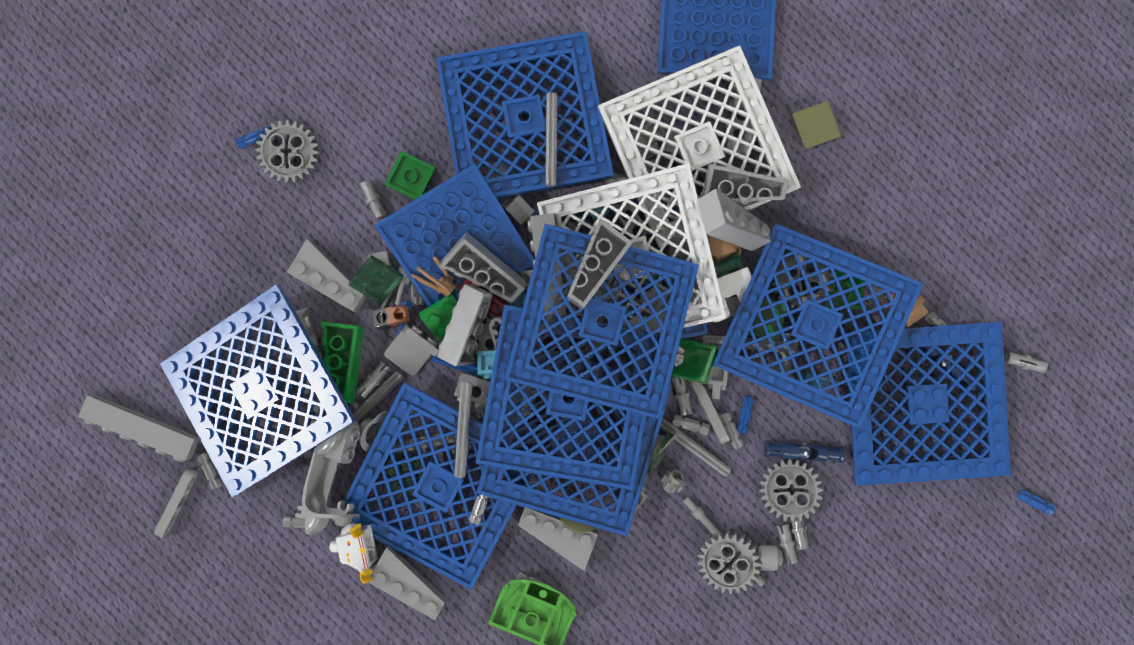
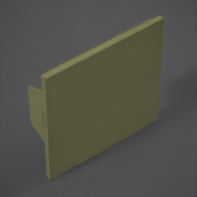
(816, 125)

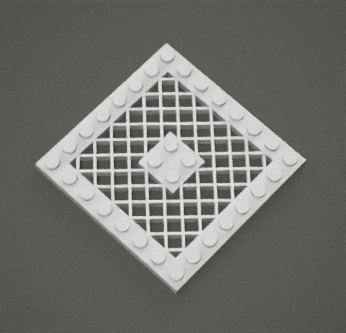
(700, 144)
(661, 181)

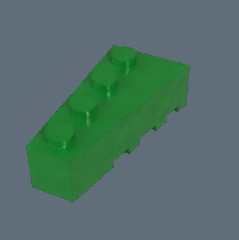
(343, 355)

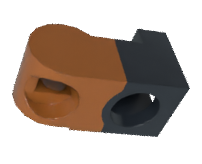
(391, 317)

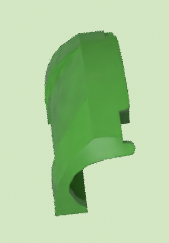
(533, 612)

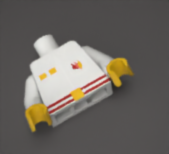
(356, 549)

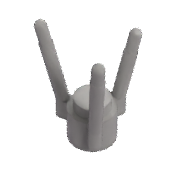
(405, 281)

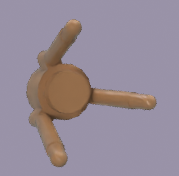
(443, 285)

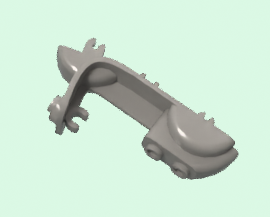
(320, 478)

